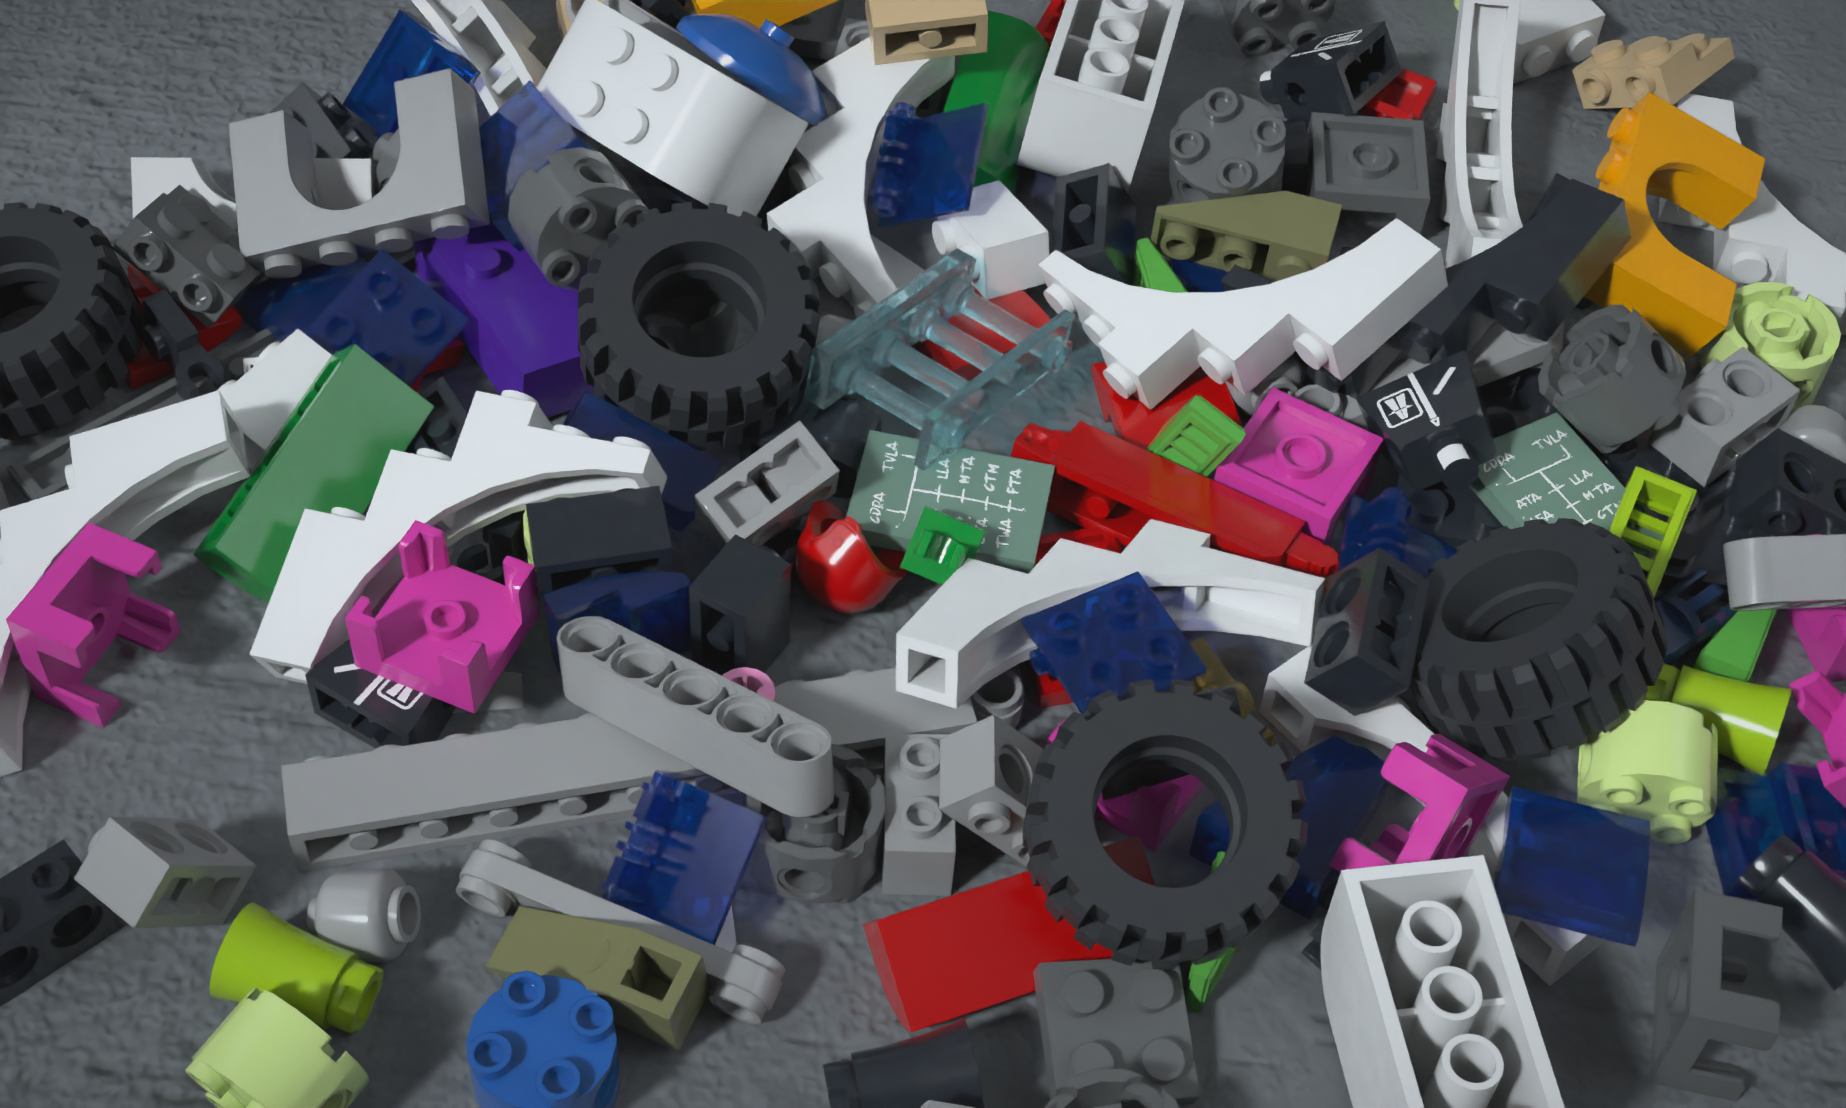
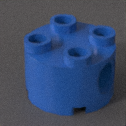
(544, 1046)

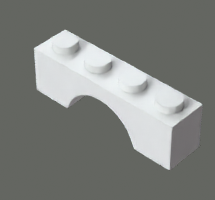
(339, 183)

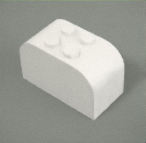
(1099, 86)
(669, 111)
(1430, 991)

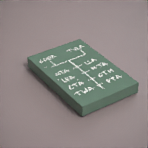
(1550, 476)
(975, 486)

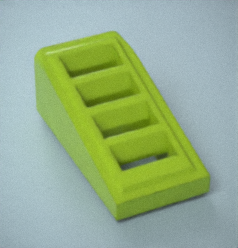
(1662, 497)

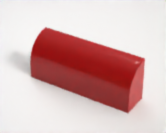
(979, 945)

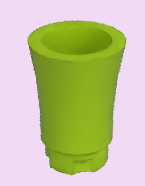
(1742, 711)
(301, 969)

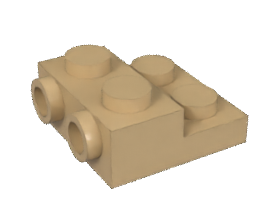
(1624, 74)

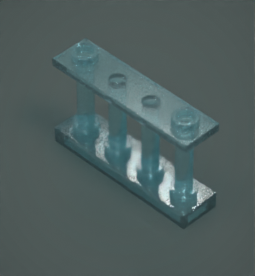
(919, 313)

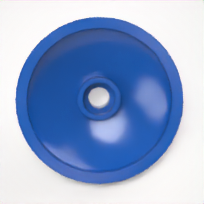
(759, 59)

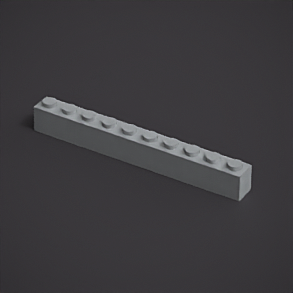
(549, 774)

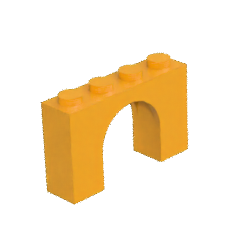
(1701, 170)

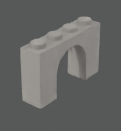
(431, 194)

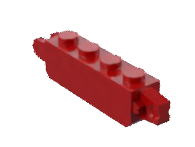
(1122, 487)

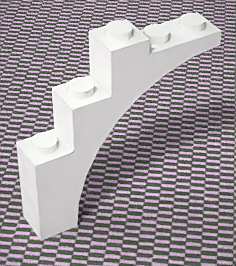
(493, 43)
(1478, 132)
(837, 165)
(1765, 238)
(1242, 335)
(499, 465)
(122, 482)
(974, 619)

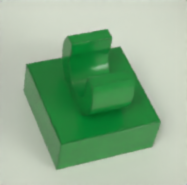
(941, 545)

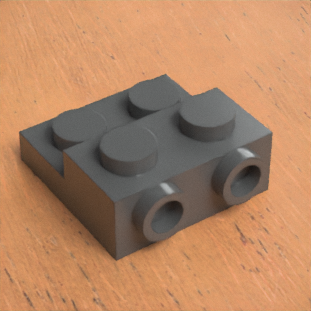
(189, 254)

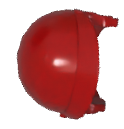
(839, 564)

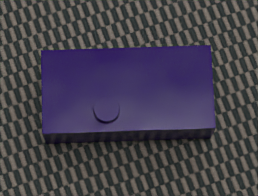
(518, 323)

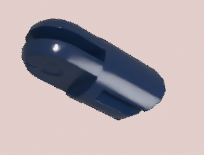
(1682, 617)

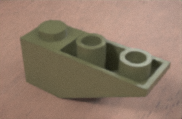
(1262, 232)
(643, 978)

